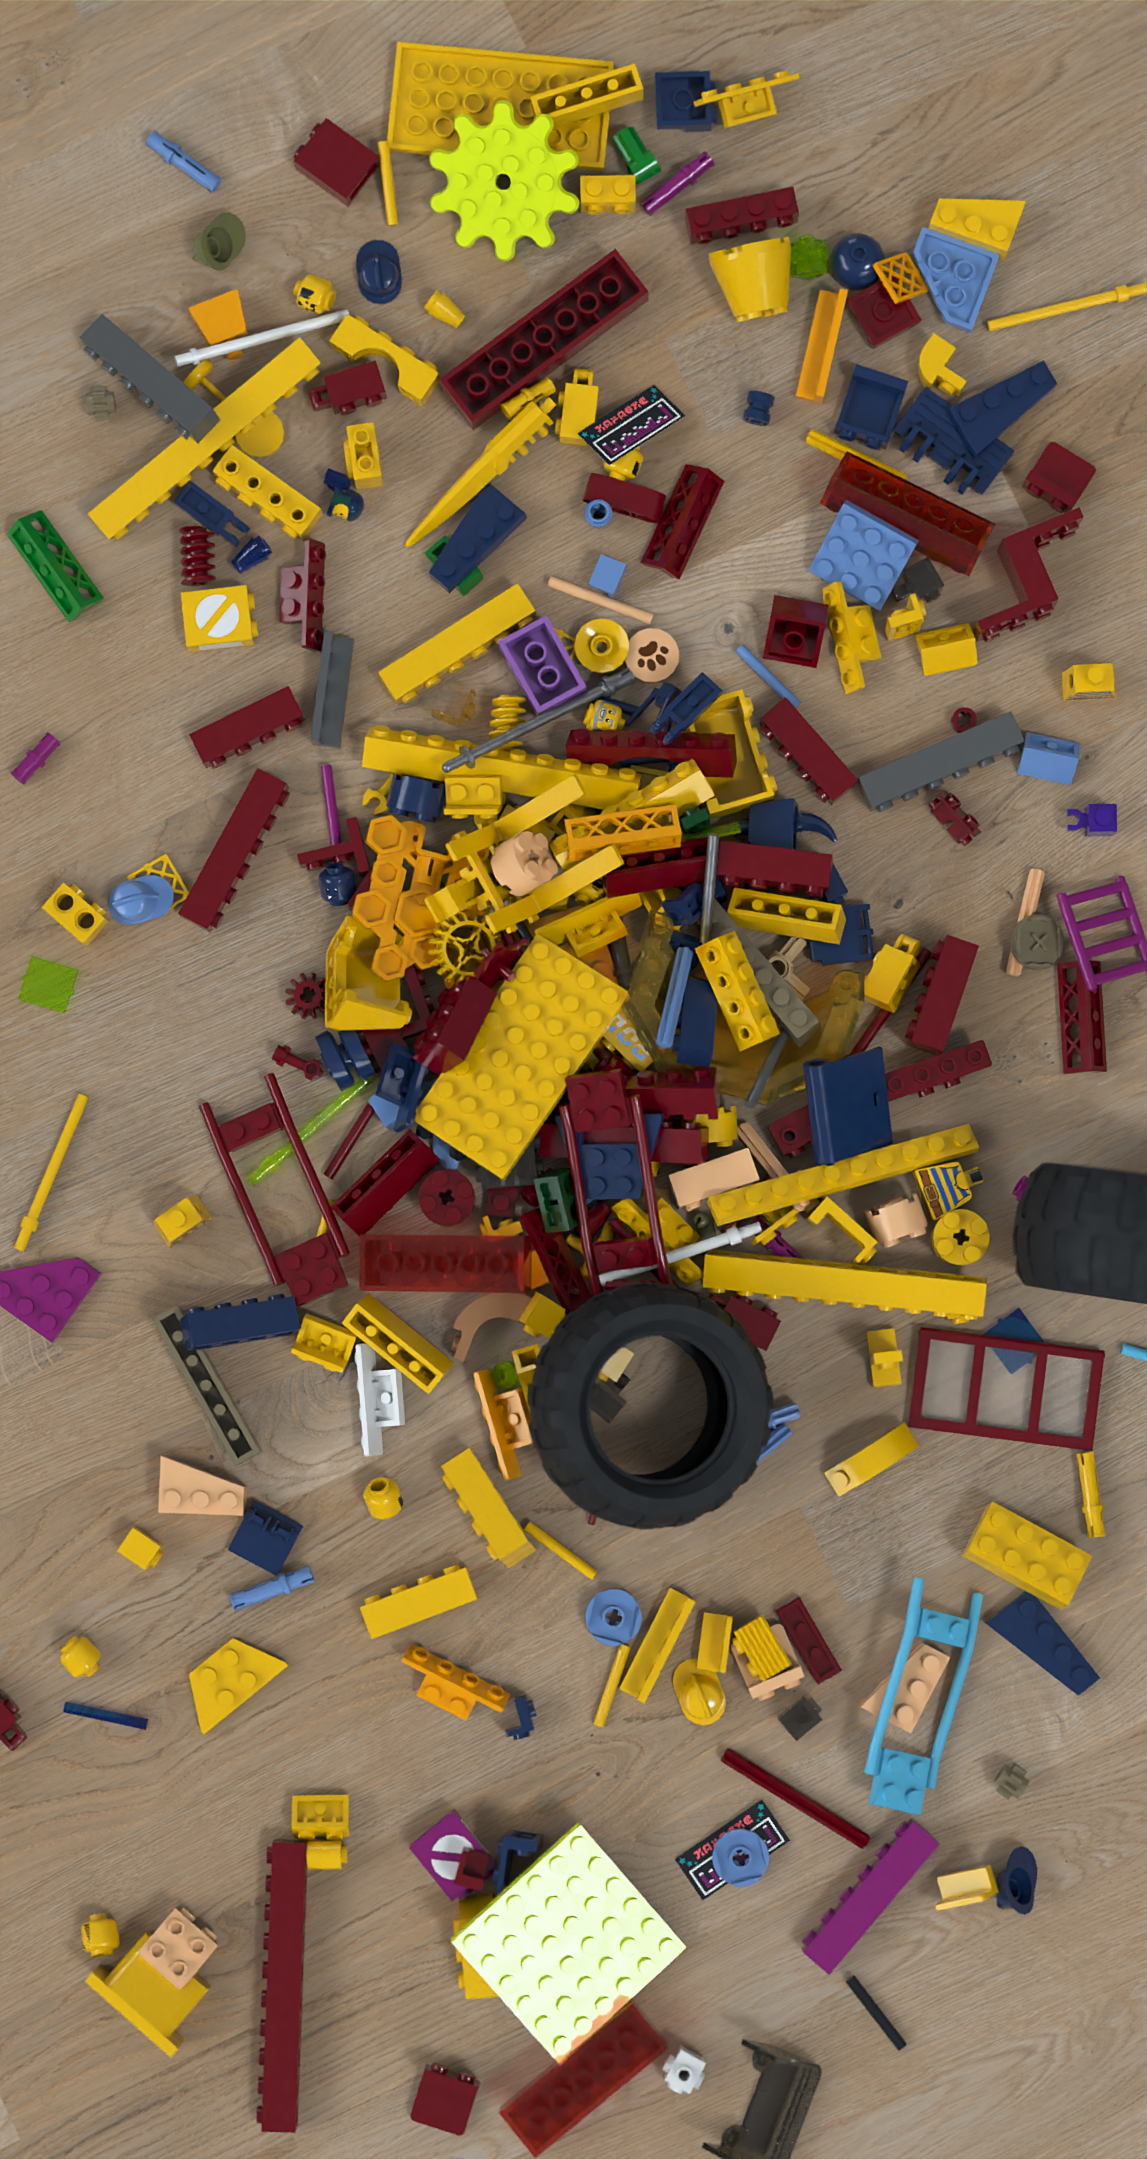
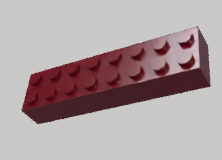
(544, 339)

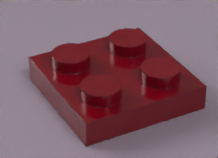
(879, 314)

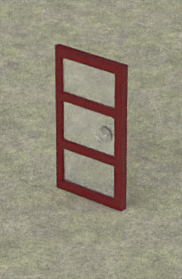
(1006, 1388)

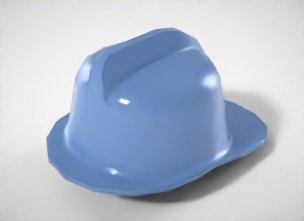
(141, 899)

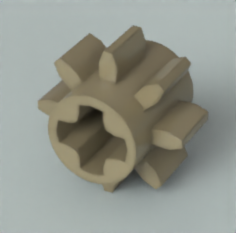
(100, 403)
(1011, 1781)

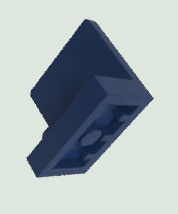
(523, 1844)

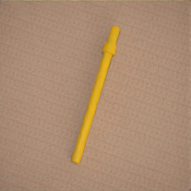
(1119, 294)
(29, 1224)

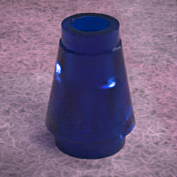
(252, 554)

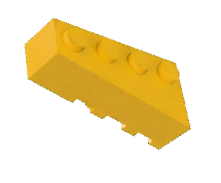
(487, 1508)

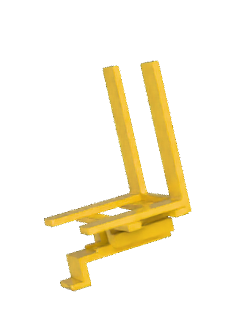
(477, 886)

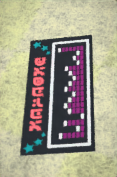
(631, 424)
(698, 1861)

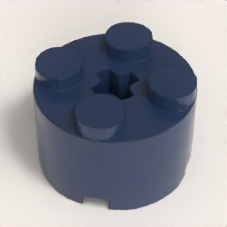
(415, 796)

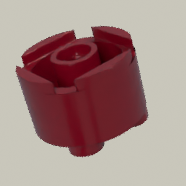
(442, 1182)

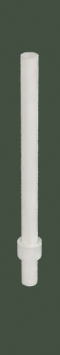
(731, 1236)

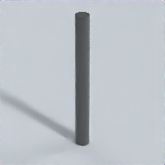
(766, 1069)

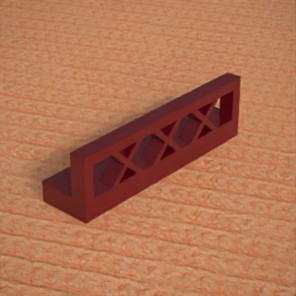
(687, 521)
(1091, 1039)
(557, 1262)

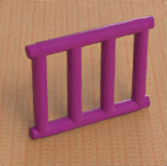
(1075, 927)

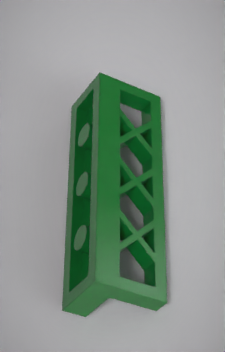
(49, 566)

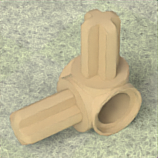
(784, 958)

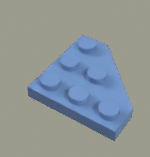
(954, 275)

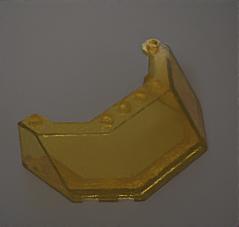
(737, 1070)

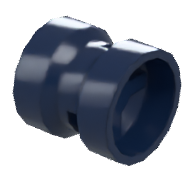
(758, 408)

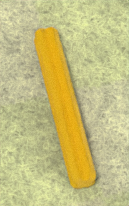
(838, 449)

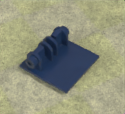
(265, 1537)

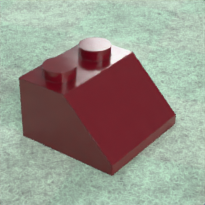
(795, 631)

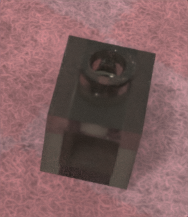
(800, 1717)

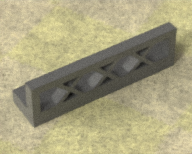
(332, 690)

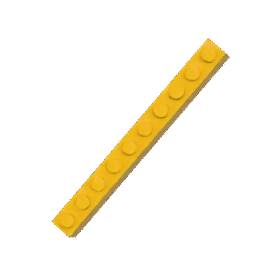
(183, 456)
(521, 772)
(845, 1283)

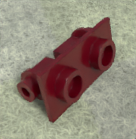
(963, 824)

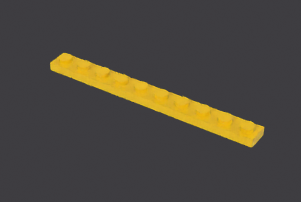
(843, 1174)

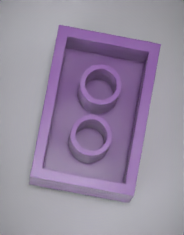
(541, 666)

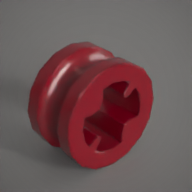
(955, 718)

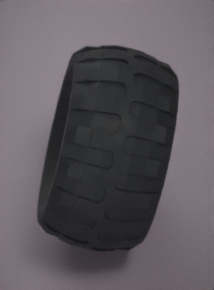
(1083, 1232)
(733, 1424)

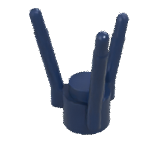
(663, 698)

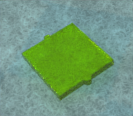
(48, 985)

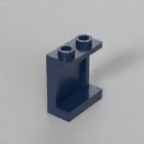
(870, 407)

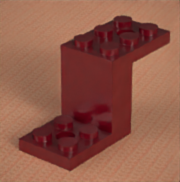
(1028, 575)

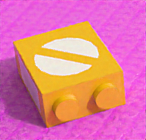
(219, 618)

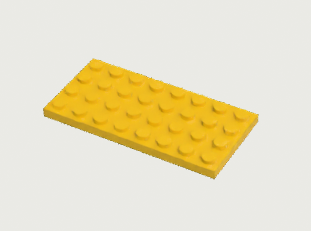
(444, 81)
(518, 1064)

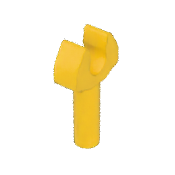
(381, 794)

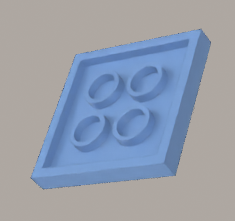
(863, 555)

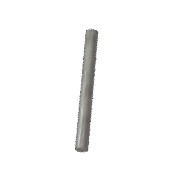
(709, 887)

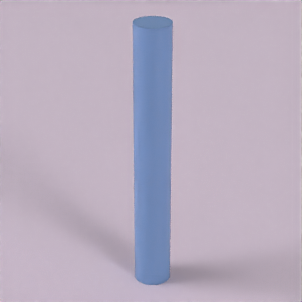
(767, 675)

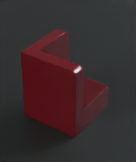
(472, 1869)

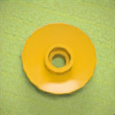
(604, 632)

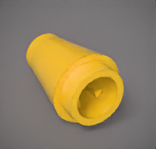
(444, 309)

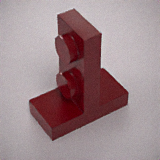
(340, 852)
(423, 1003)

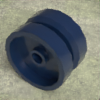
(343, 1056)

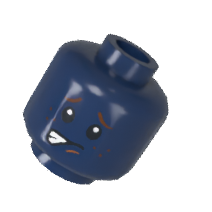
(337, 884)

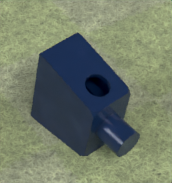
(772, 824)

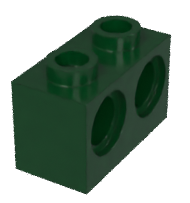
(556, 1200)

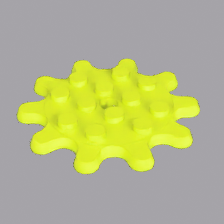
(534, 176)

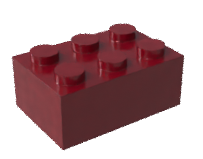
(454, 1025)

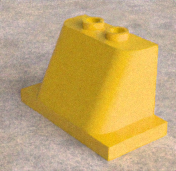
(148, 1996)

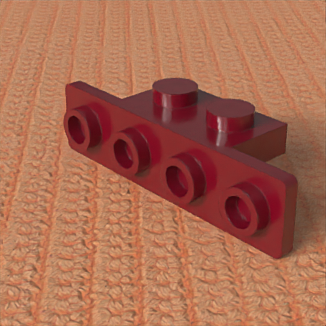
(303, 595)
(936, 1071)

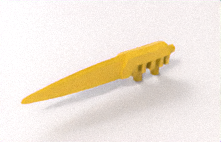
(492, 462)

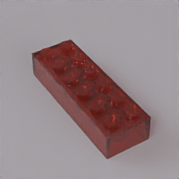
(943, 528)
(446, 1263)
(583, 2078)

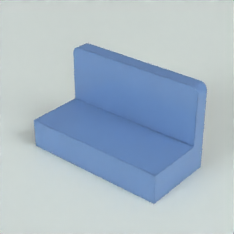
(1049, 758)

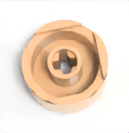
(523, 862)
(896, 1219)

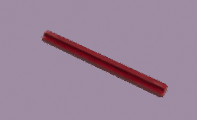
(795, 1798)

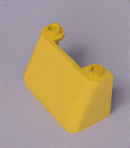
(353, 991)

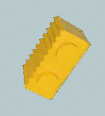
(761, 1647)

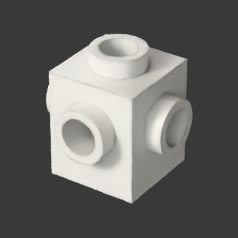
(684, 2060)

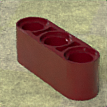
(625, 497)

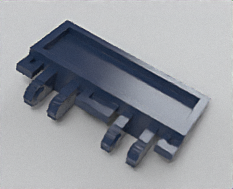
(932, 423)

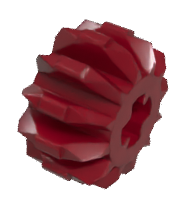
(299, 992)

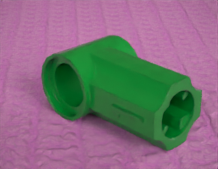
(637, 158)

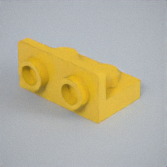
(906, 621)
(473, 795)
(320, 1817)

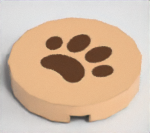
(652, 655)

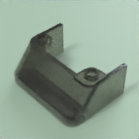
(775, 2108)

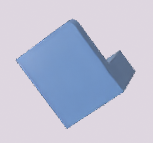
(608, 575)

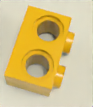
(72, 918)

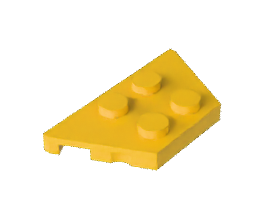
(230, 1679)

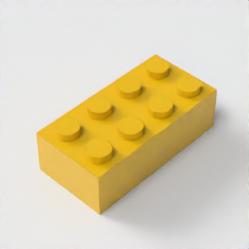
(1027, 1556)

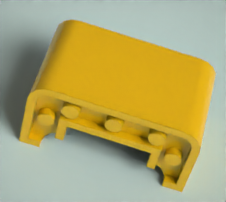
(750, 782)

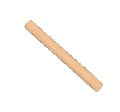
(600, 600)

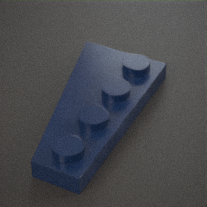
(994, 410)
(476, 537)
(1039, 1637)

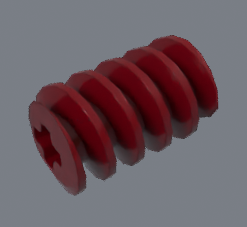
(196, 556)

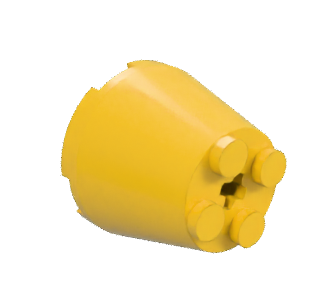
(754, 277)

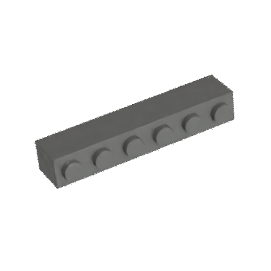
(149, 378)
(940, 762)

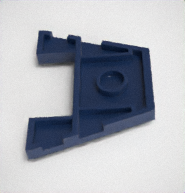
(614, 1168)

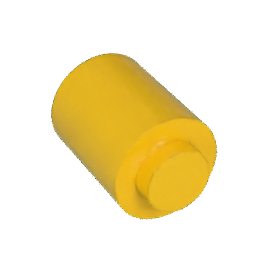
(326, 1855)

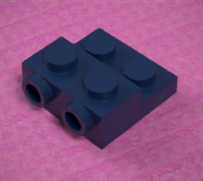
(675, 101)

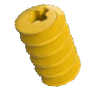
(507, 717)

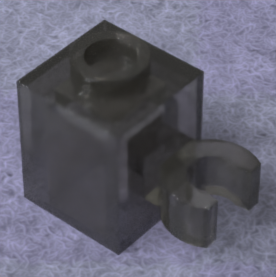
(921, 580)
(606, 1400)

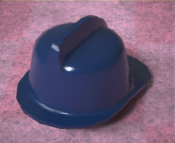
(378, 272)
(1017, 1882)

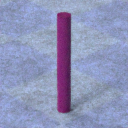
(331, 806)

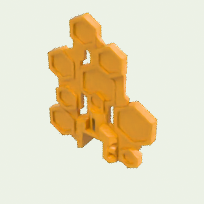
(389, 906)

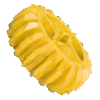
(454, 943)

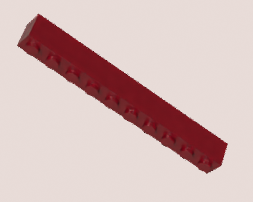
(284, 1986)

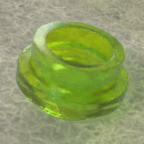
(505, 1374)

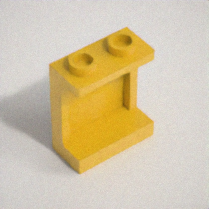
(847, 1225)

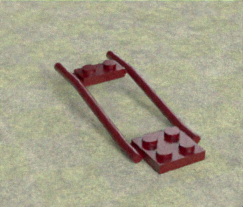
(600, 1103)
(312, 1266)

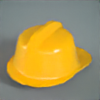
(699, 1693)

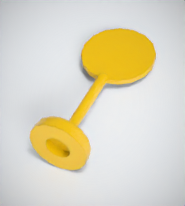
(259, 441)

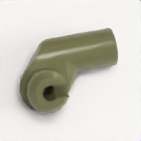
(704, 1227)

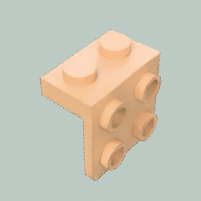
(787, 1677)
(179, 1947)

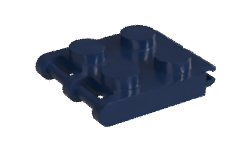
(851, 944)

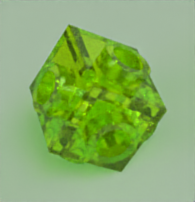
(809, 258)

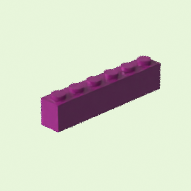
(870, 1895)

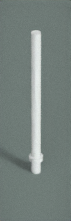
(195, 356)

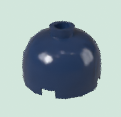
(853, 261)

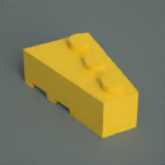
(978, 222)
(469, 1978)

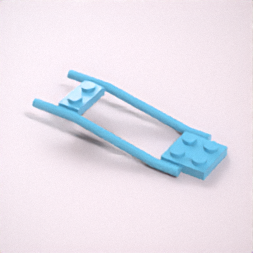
(903, 1777)

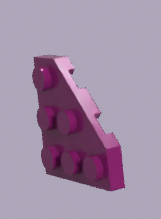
(47, 1293)

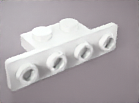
(379, 1399)

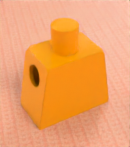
(221, 320)

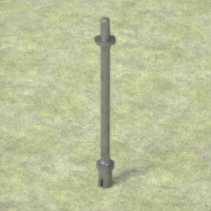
(606, 687)

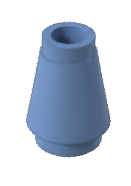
(598, 507)

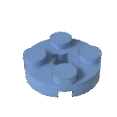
(621, 1631)
(754, 1866)

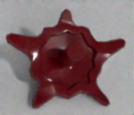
(499, 962)

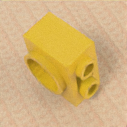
(363, 456)

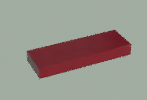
(808, 1640)

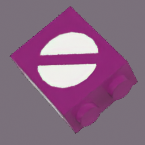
(441, 1851)

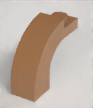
(482, 1310)

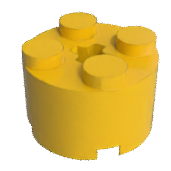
(722, 1130)
(968, 1251)

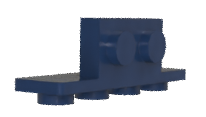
(402, 1083)

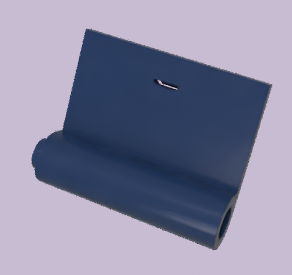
(847, 1105)

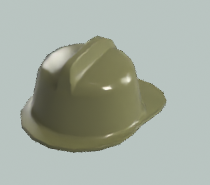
(220, 241)

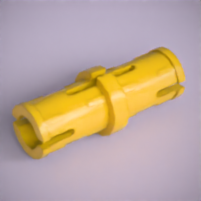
(534, 393)

